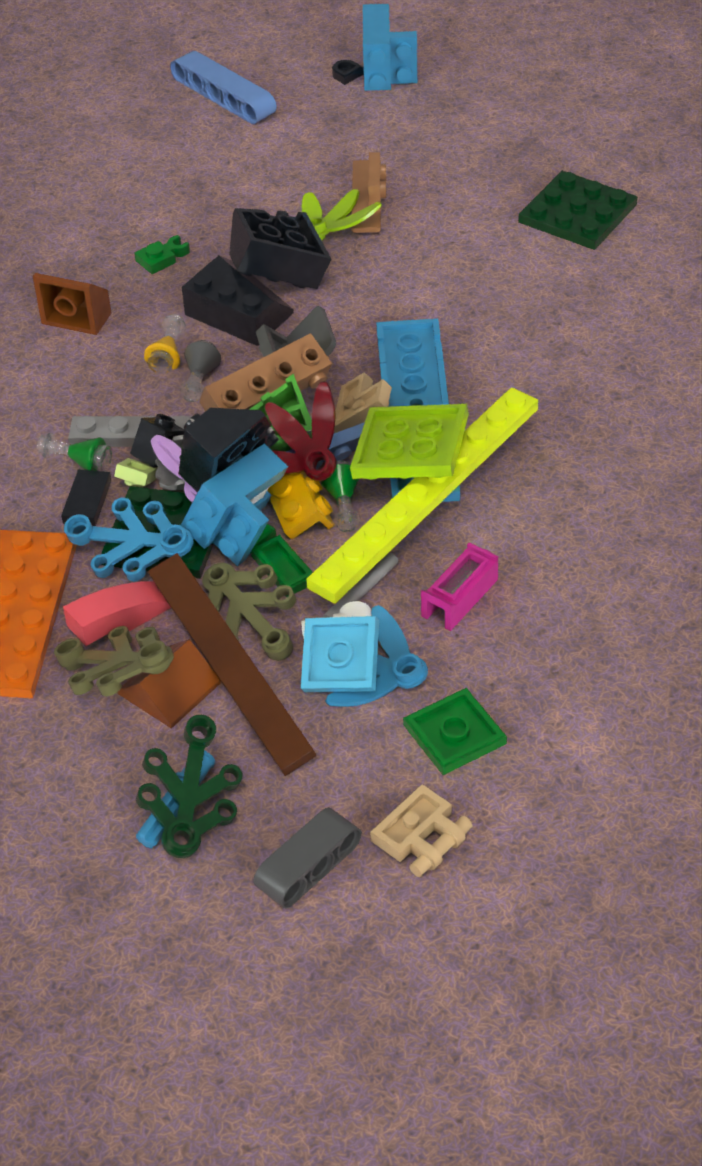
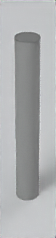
(365, 583)

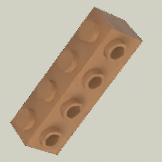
(248, 384)

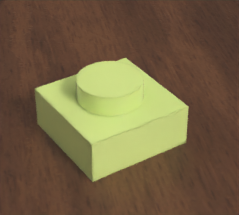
(135, 473)

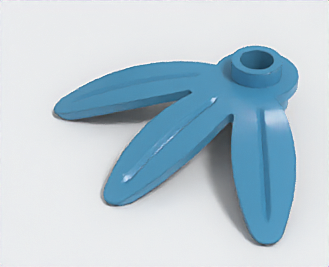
(398, 670)

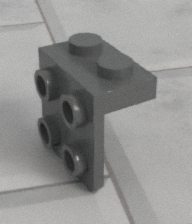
(315, 323)

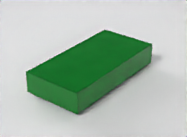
(285, 562)

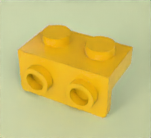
(299, 504)

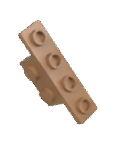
(370, 180)

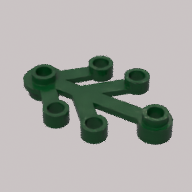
(188, 794)

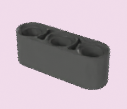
(307, 857)

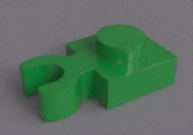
(159, 256)

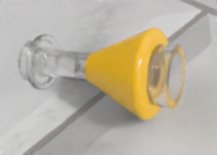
(163, 354)

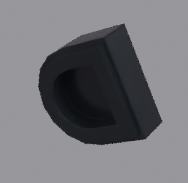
(346, 71)

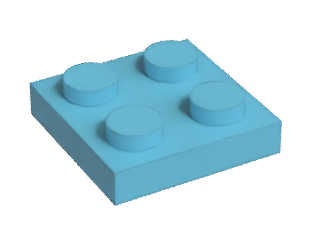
(340, 654)

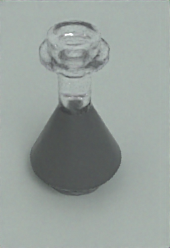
(201, 359)

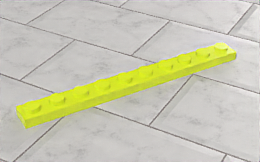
(419, 499)

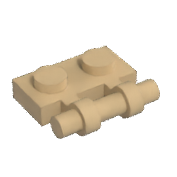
(413, 822)

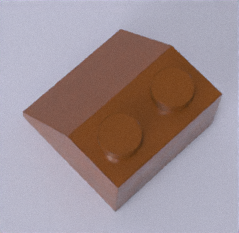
(71, 304)

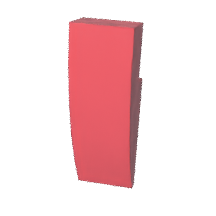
(112, 607)

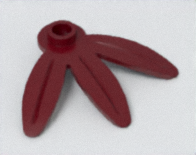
(307, 450)

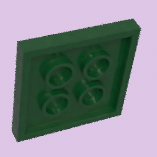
(578, 209)
(176, 507)

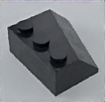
(278, 247)
(233, 301)
(219, 440)

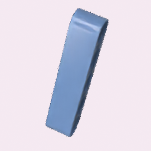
(223, 87)

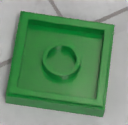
(454, 731)

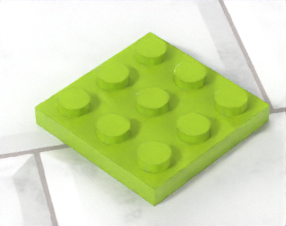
(410, 441)

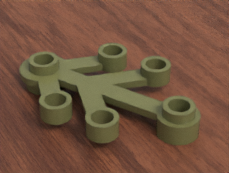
(245, 602)
(152, 658)

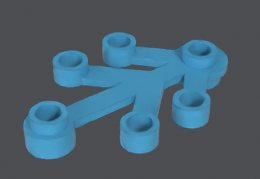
(81, 532)

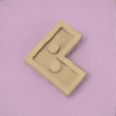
(357, 398)

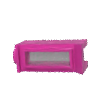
(461, 585)

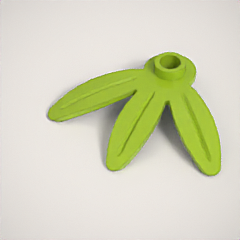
(336, 218)

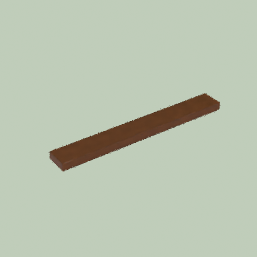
(232, 665)

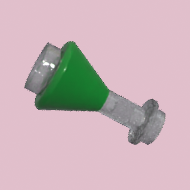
(88, 454)
(341, 488)

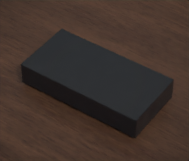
(87, 495)

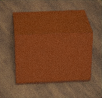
(177, 689)

